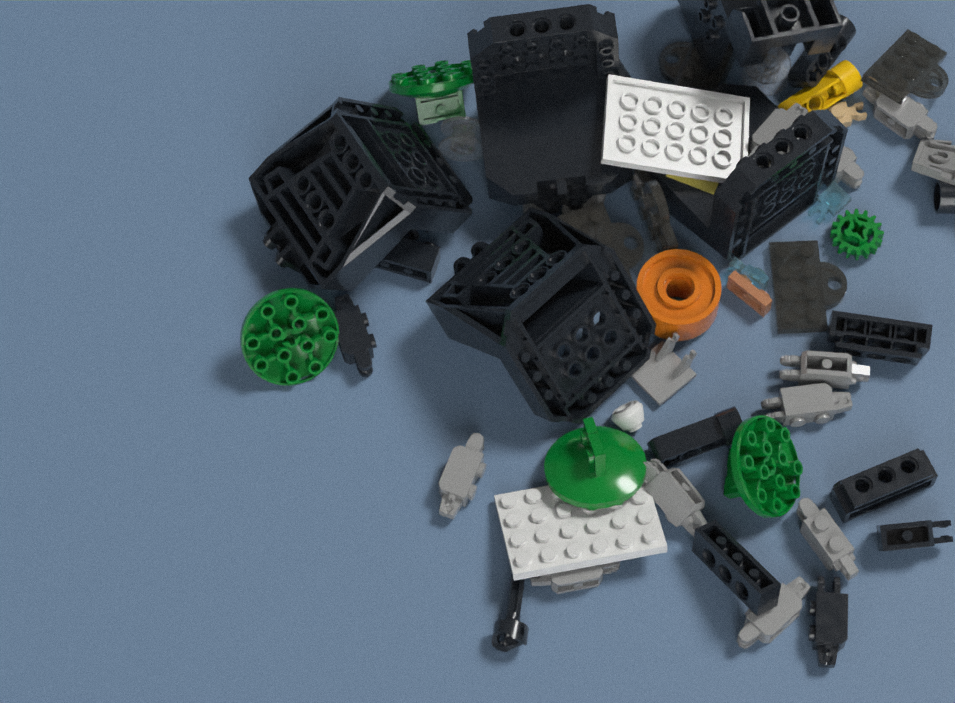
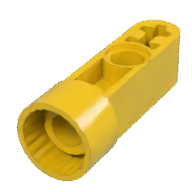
(835, 85)

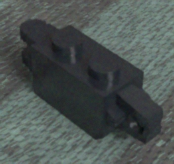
(829, 622)

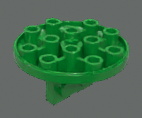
(436, 93)
(289, 336)
(595, 466)
(763, 467)

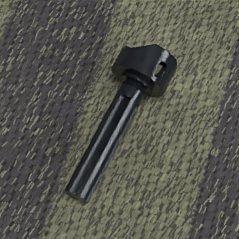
(511, 630)

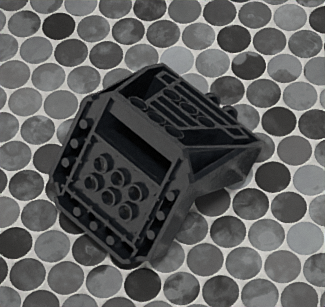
(544, 105)
(352, 191)
(755, 199)
(531, 297)

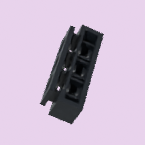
(880, 334)
(876, 494)

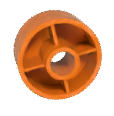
(684, 276)

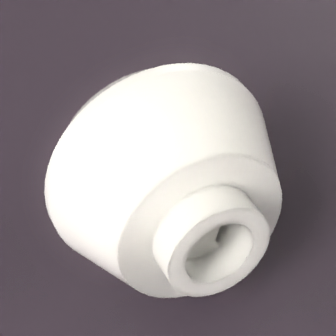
(629, 416)

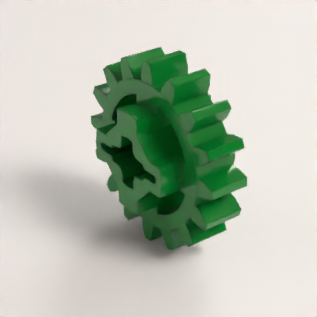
(857, 233)

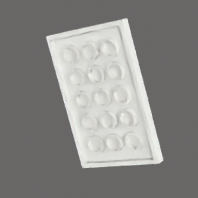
(673, 129)
(555, 537)

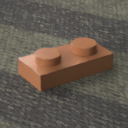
(750, 294)

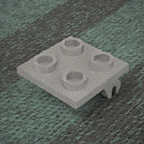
(665, 371)

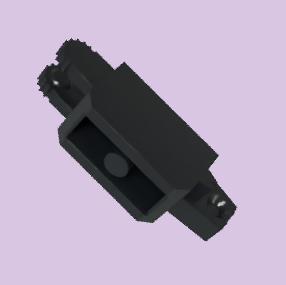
(353, 337)

